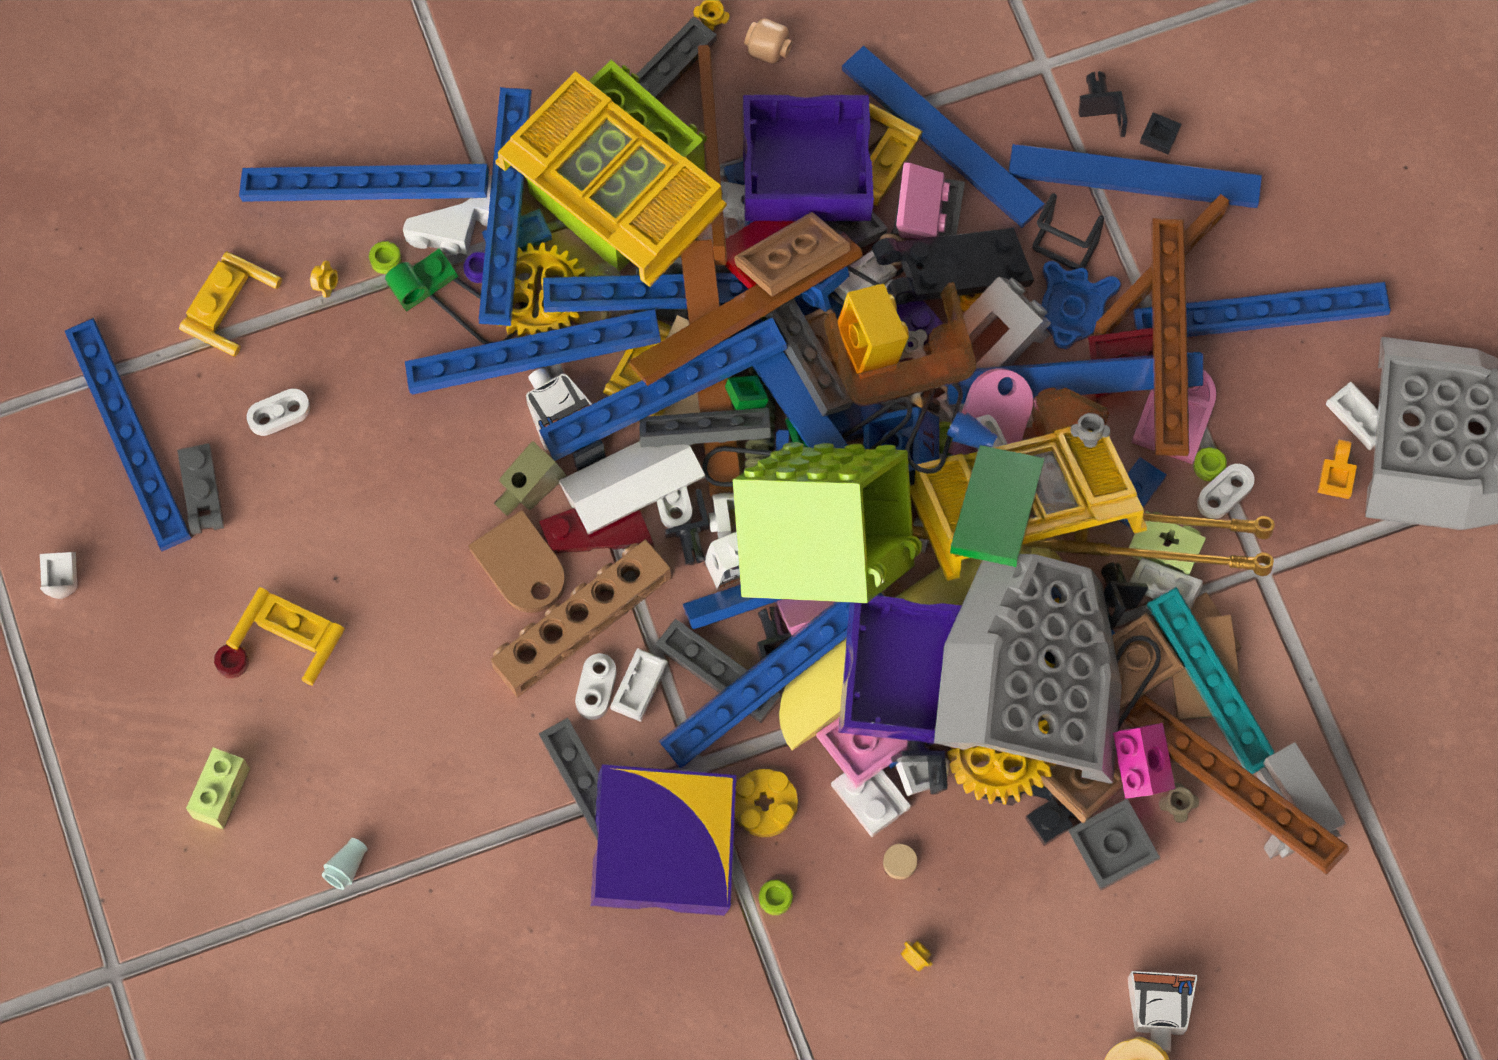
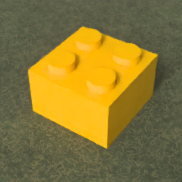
(872, 328)

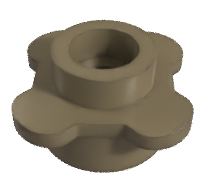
(1188, 803)

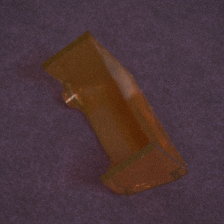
(948, 364)

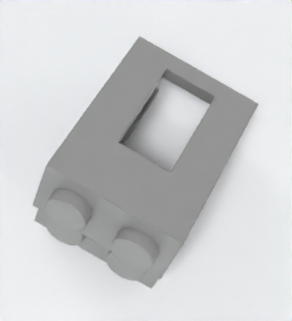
(1024, 318)
(1295, 780)

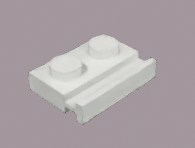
(872, 803)

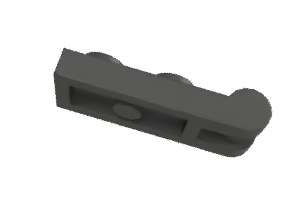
(200, 488)

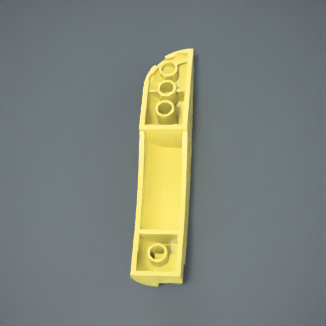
(815, 695)

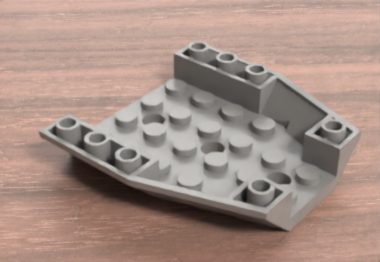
(1439, 468)
(998, 675)

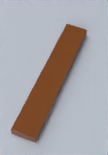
(1143, 285)

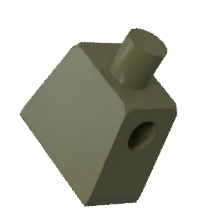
(534, 471)

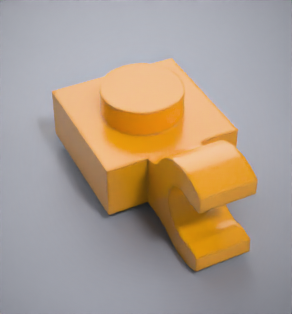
(1336, 474)

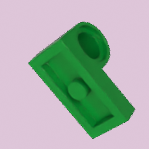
(420, 281)

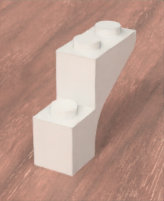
(448, 227)

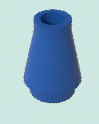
(970, 432)

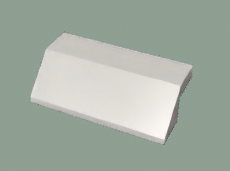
(629, 482)

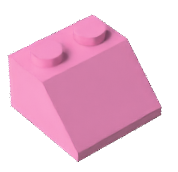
(921, 202)

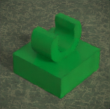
(746, 392)

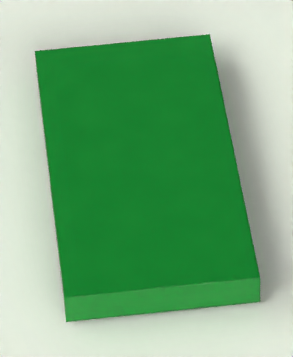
(997, 506)

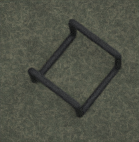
(1092, 240)

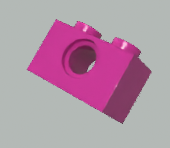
(1144, 760)

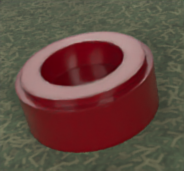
(230, 661)

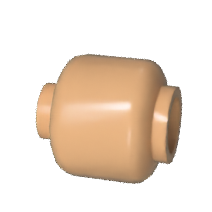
(768, 40)

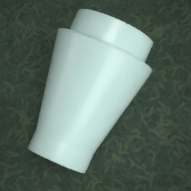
(344, 864)

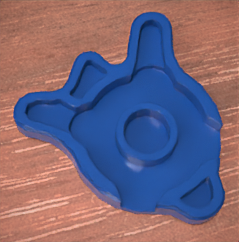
(1074, 302)

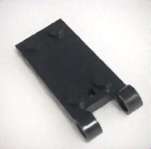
(966, 259)

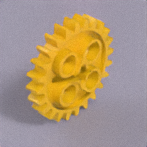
(526, 289)
(994, 777)

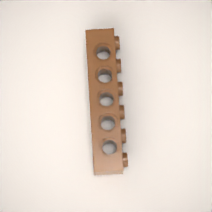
(523, 675)

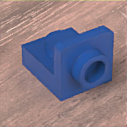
(819, 293)

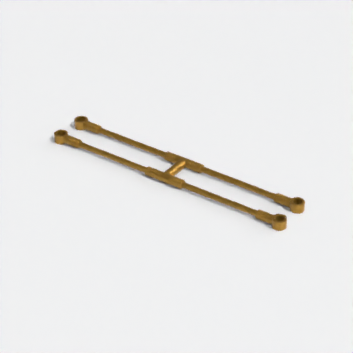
(1081, 546)

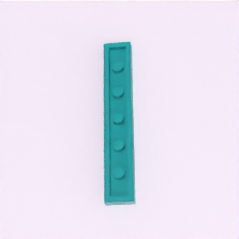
(1211, 680)

